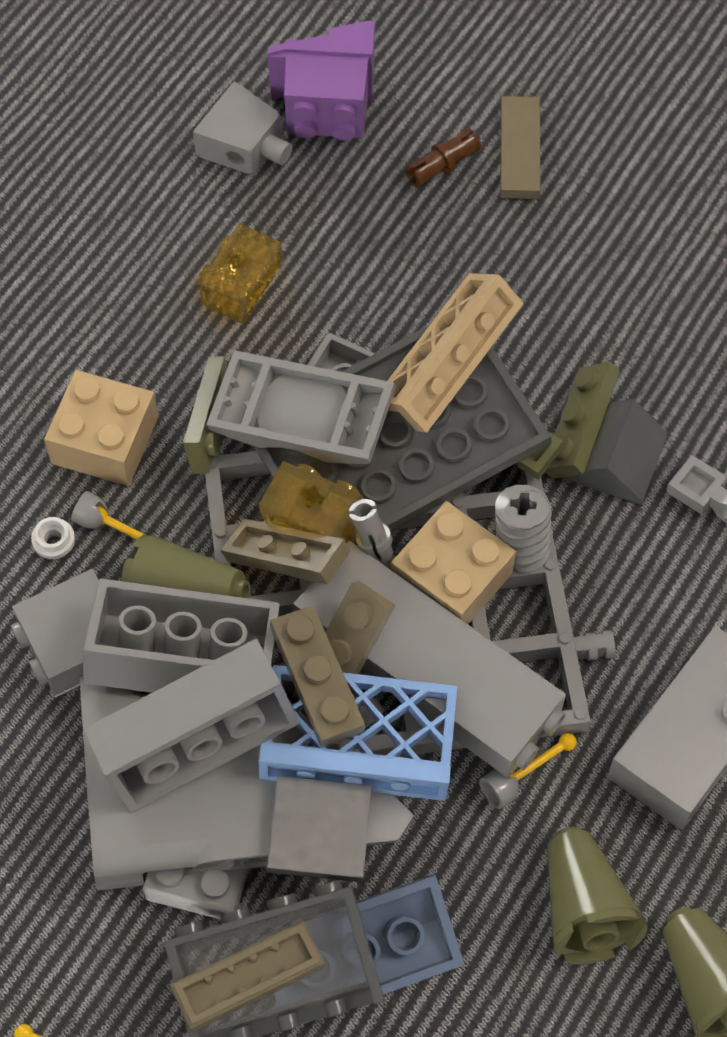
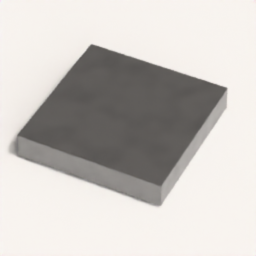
(319, 829)

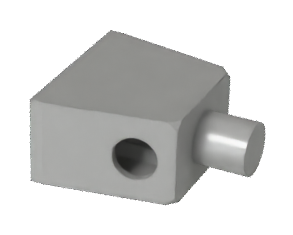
(241, 132)

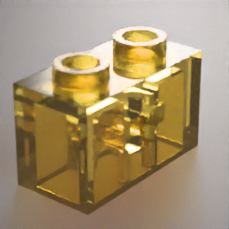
(240, 273)
(300, 486)

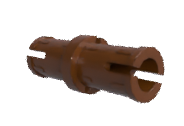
(443, 157)

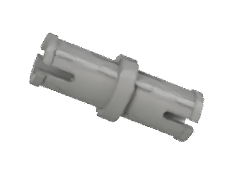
(372, 535)

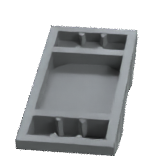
(301, 408)

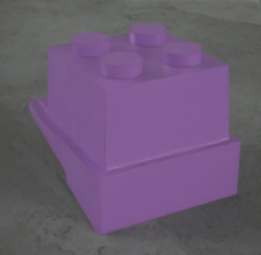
(325, 81)

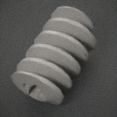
(525, 525)

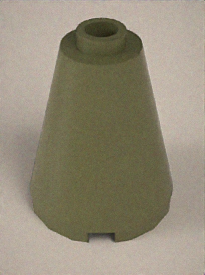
(176, 567)
(588, 901)
(700, 964)

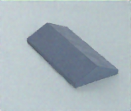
(410, 933)

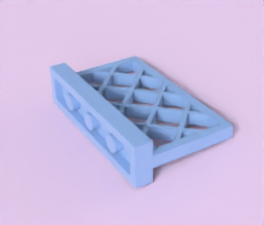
(384, 773)

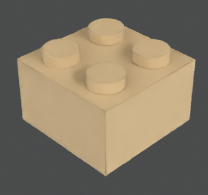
(101, 427)
(455, 562)

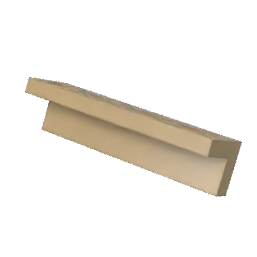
(452, 350)

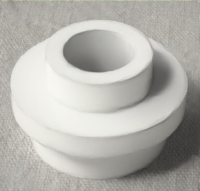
(53, 527)

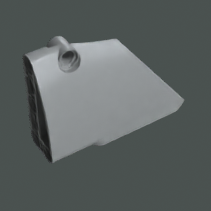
(203, 825)

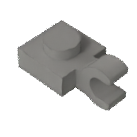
(700, 487)

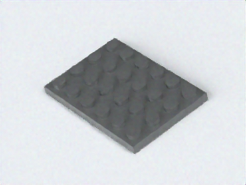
(413, 471)

